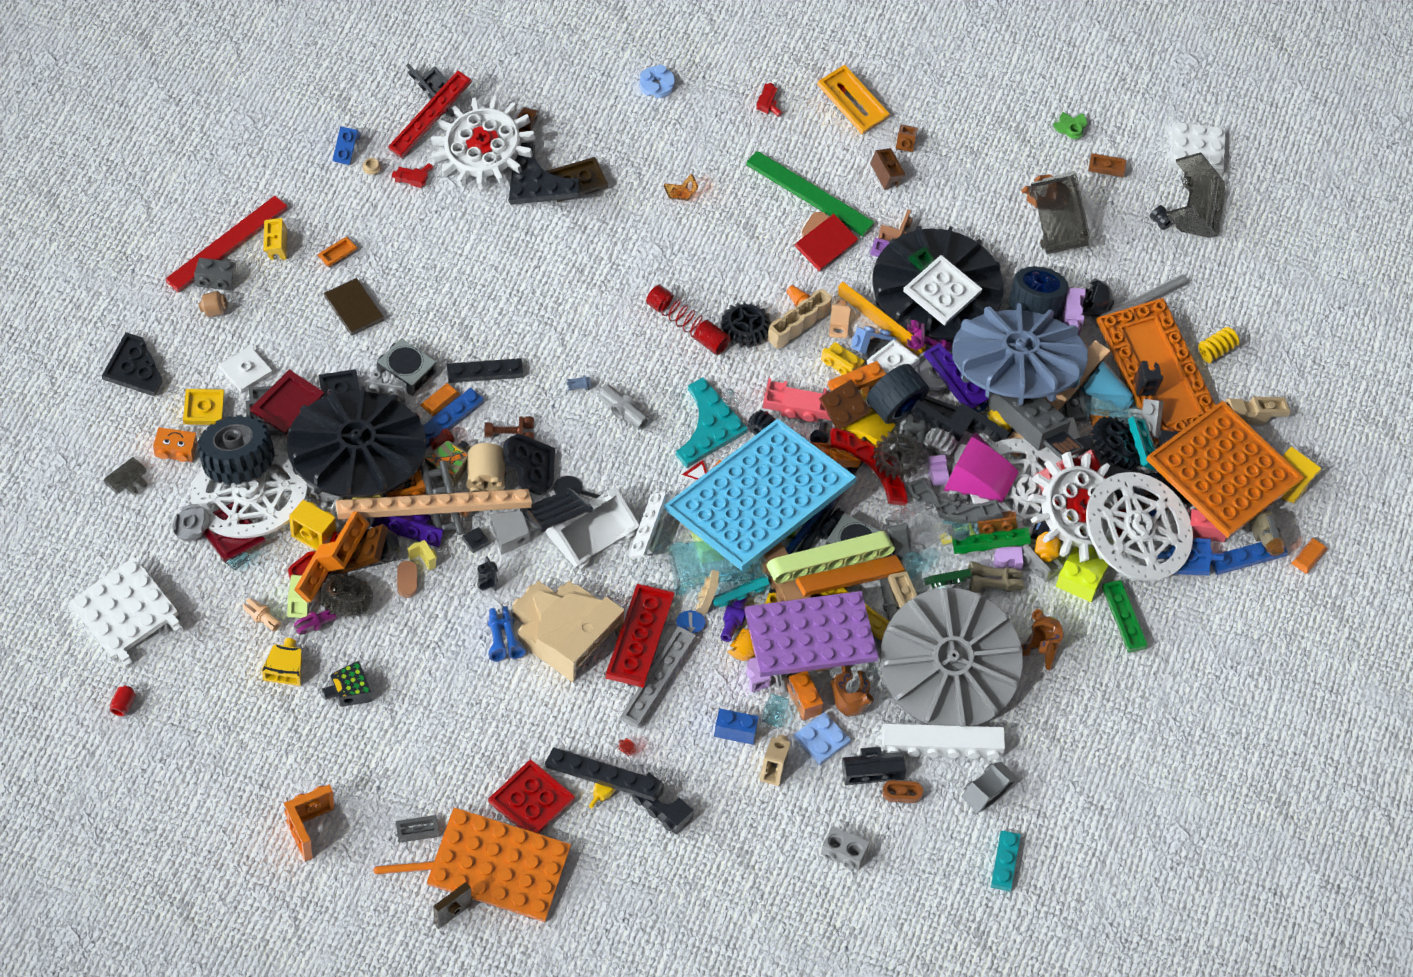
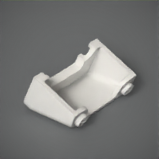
(594, 531)

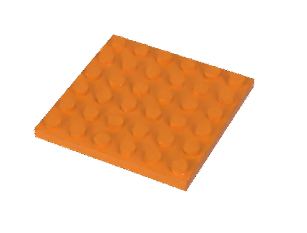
(1224, 469)

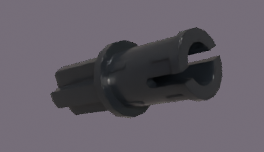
(830, 523)

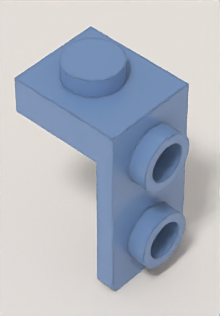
(862, 337)

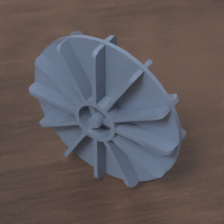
(1019, 354)

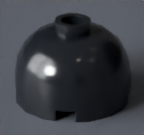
(1098, 298)

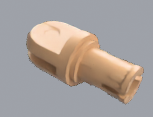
(261, 613)

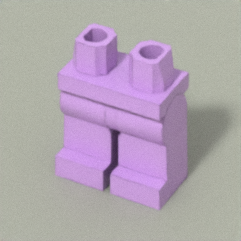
(1073, 308)

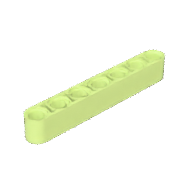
(830, 556)

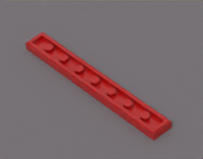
(228, 241)

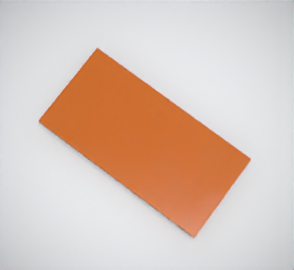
(1152, 335)

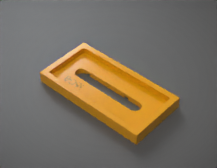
(861, 94)

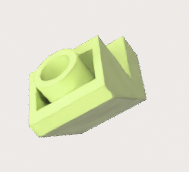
(296, 605)

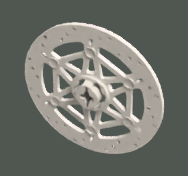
(1025, 485)
(250, 495)
(1139, 526)

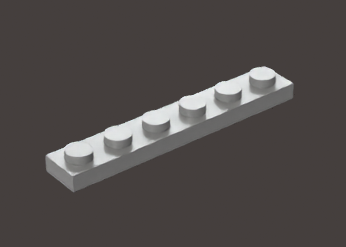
(658, 677)

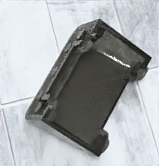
(1061, 212)

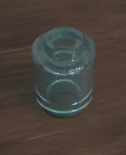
(912, 563)

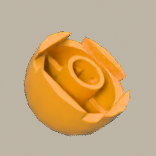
(743, 646)

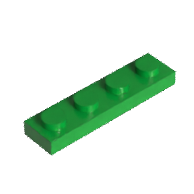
(994, 540)
(1124, 616)

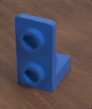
(345, 145)

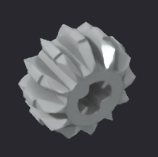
(940, 442)

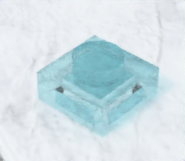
(238, 561)

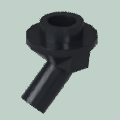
(820, 435)

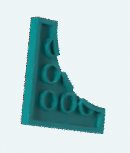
(715, 425)

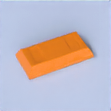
(337, 251)
(440, 399)
(1309, 555)

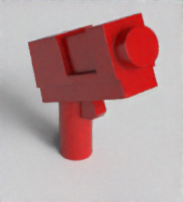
(766, 100)
(413, 177)

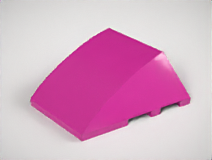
(982, 472)

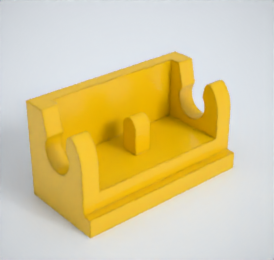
(275, 238)

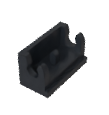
(1147, 381)

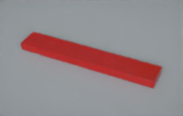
(430, 114)

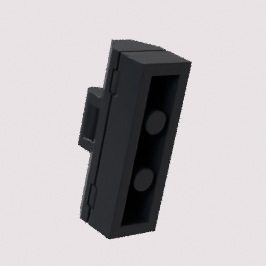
(874, 768)

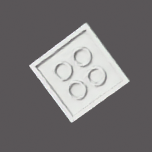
(1195, 138)
(942, 290)

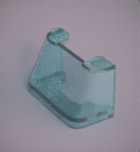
(694, 562)

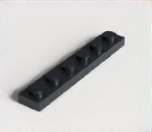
(603, 774)

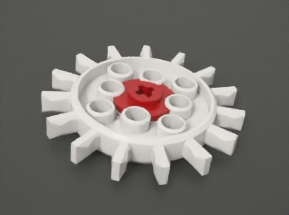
(482, 142)
(1072, 504)

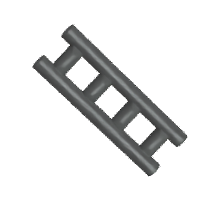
(448, 488)

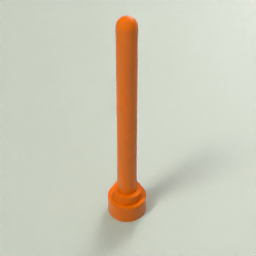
(403, 867)

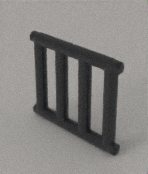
(556, 509)

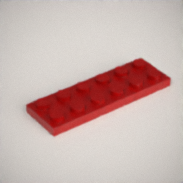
(640, 635)

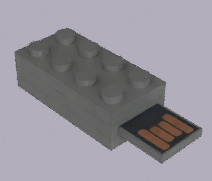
(1037, 423)

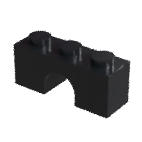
(673, 815)

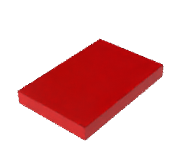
(826, 242)

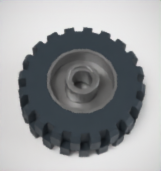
(236, 449)

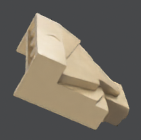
(565, 624)

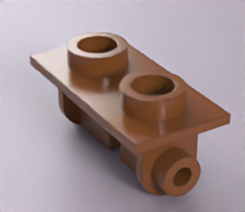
(1006, 523)

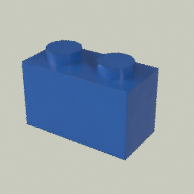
(736, 726)

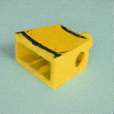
(284, 664)

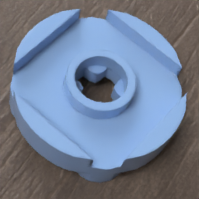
(658, 73)

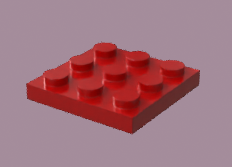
(531, 798)

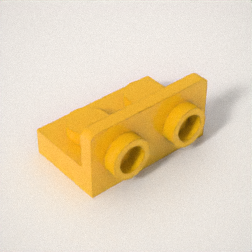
(841, 359)

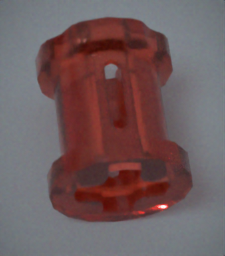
(444, 436)

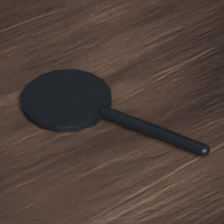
(571, 482)

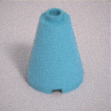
(1106, 382)

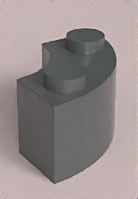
(989, 787)

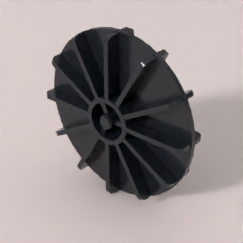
(895, 271)
(356, 444)

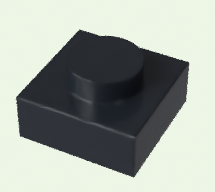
(475, 539)

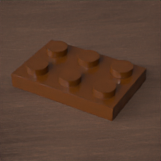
(368, 549)

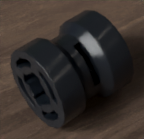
(1159, 215)

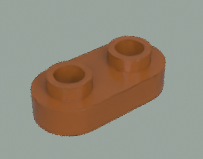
(902, 791)

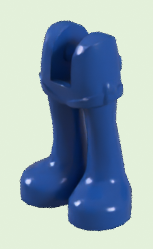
(498, 650)

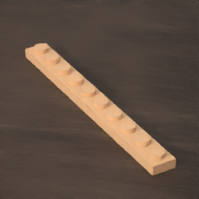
(435, 503)

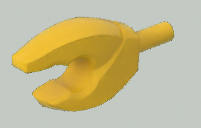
(601, 793)

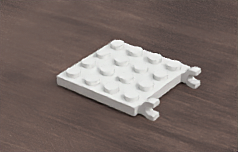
(124, 609)

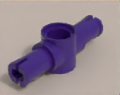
(733, 618)

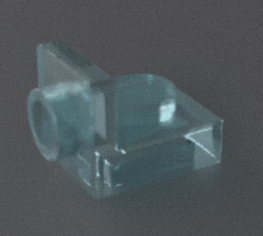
(775, 710)

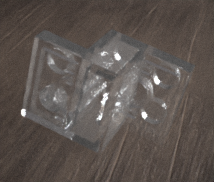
(923, 523)

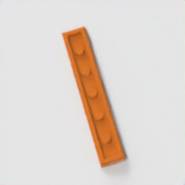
(849, 575)

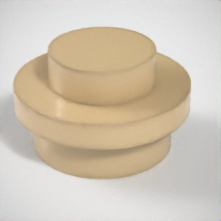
(371, 166)

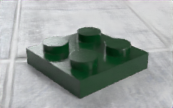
(941, 579)

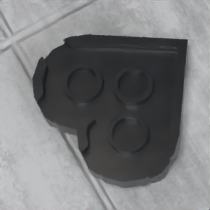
(532, 460)

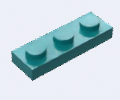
(1142, 439)
(740, 592)
(1005, 860)

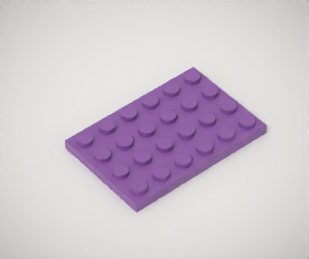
(811, 634)

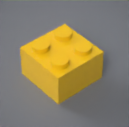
(311, 524)

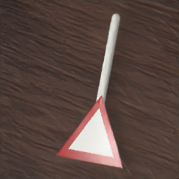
(696, 471)

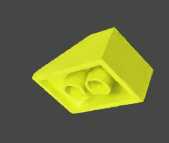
(1082, 577)

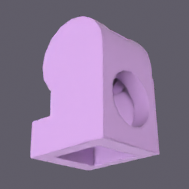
(937, 470)
(1008, 557)
(756, 682)

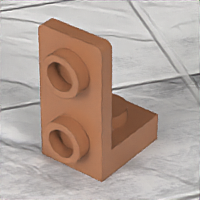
(889, 232)

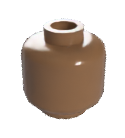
(213, 304)

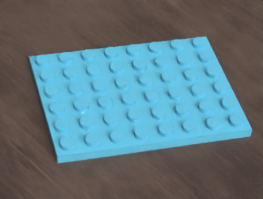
(760, 494)

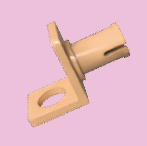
(839, 319)

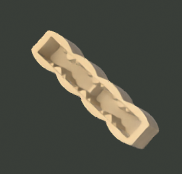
(799, 318)

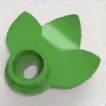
(1071, 126)

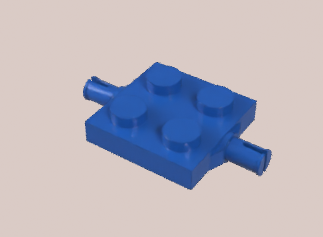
(1198, 560)

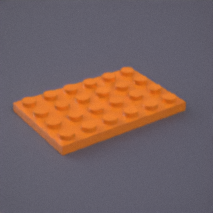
(499, 863)

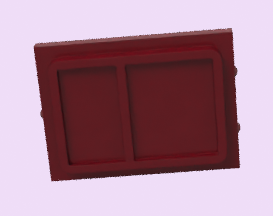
(284, 399)
(231, 547)

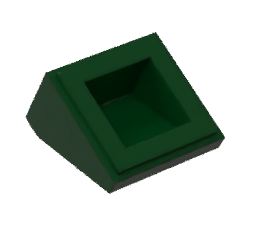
(921, 258)

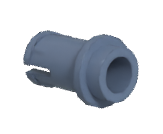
(579, 383)

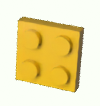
(203, 406)

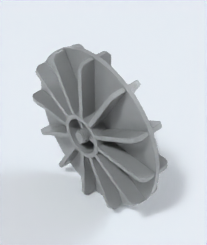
(951, 658)

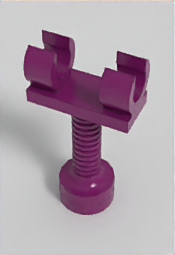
(918, 340)

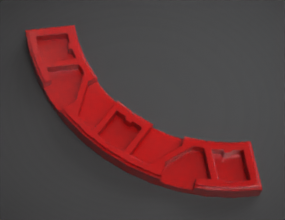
(864, 450)

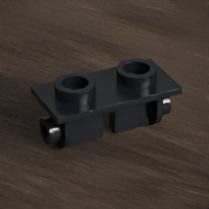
(487, 575)

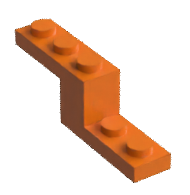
(863, 377)
(331, 556)

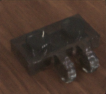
(125, 475)

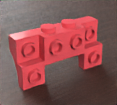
(794, 402)

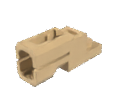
(1259, 409)

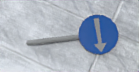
(690, 621)

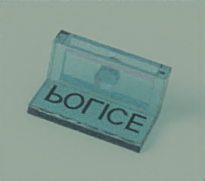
(1109, 405)

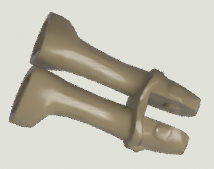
(1009, 582)

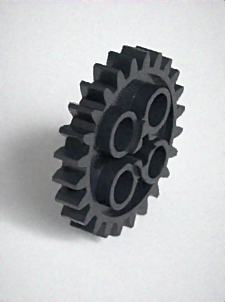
(1116, 442)

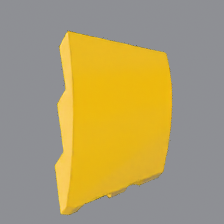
(870, 426)
(1305, 467)

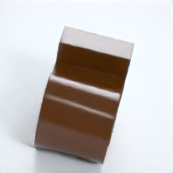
(533, 116)

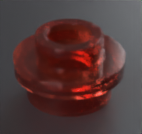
(626, 746)

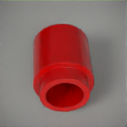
(122, 700)

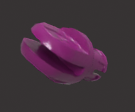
(313, 622)

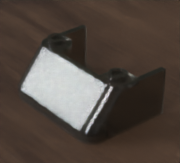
(1205, 199)

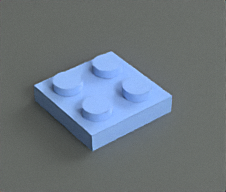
(822, 738)

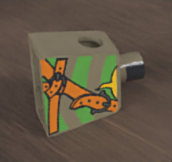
(454, 456)

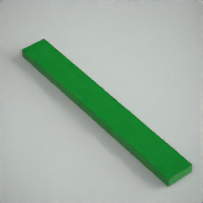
(809, 193)

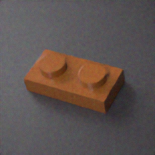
(1107, 165)

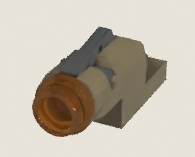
(1268, 532)

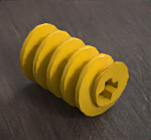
(1218, 344)

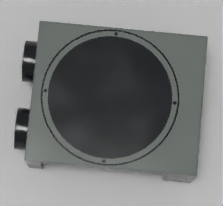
(407, 365)
(849, 528)

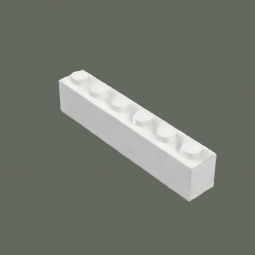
(943, 741)

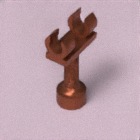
(524, 422)

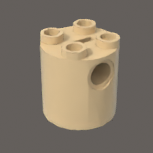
(486, 468)

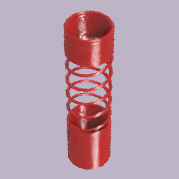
(706, 333)

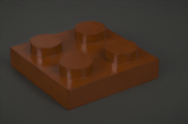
(844, 405)

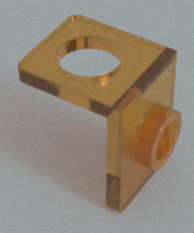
(681, 192)

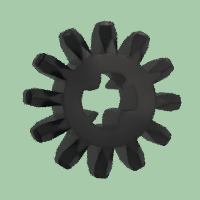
(759, 421)

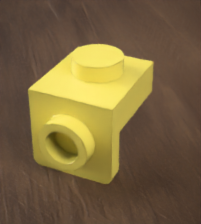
(423, 550)

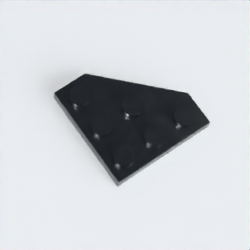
(133, 366)

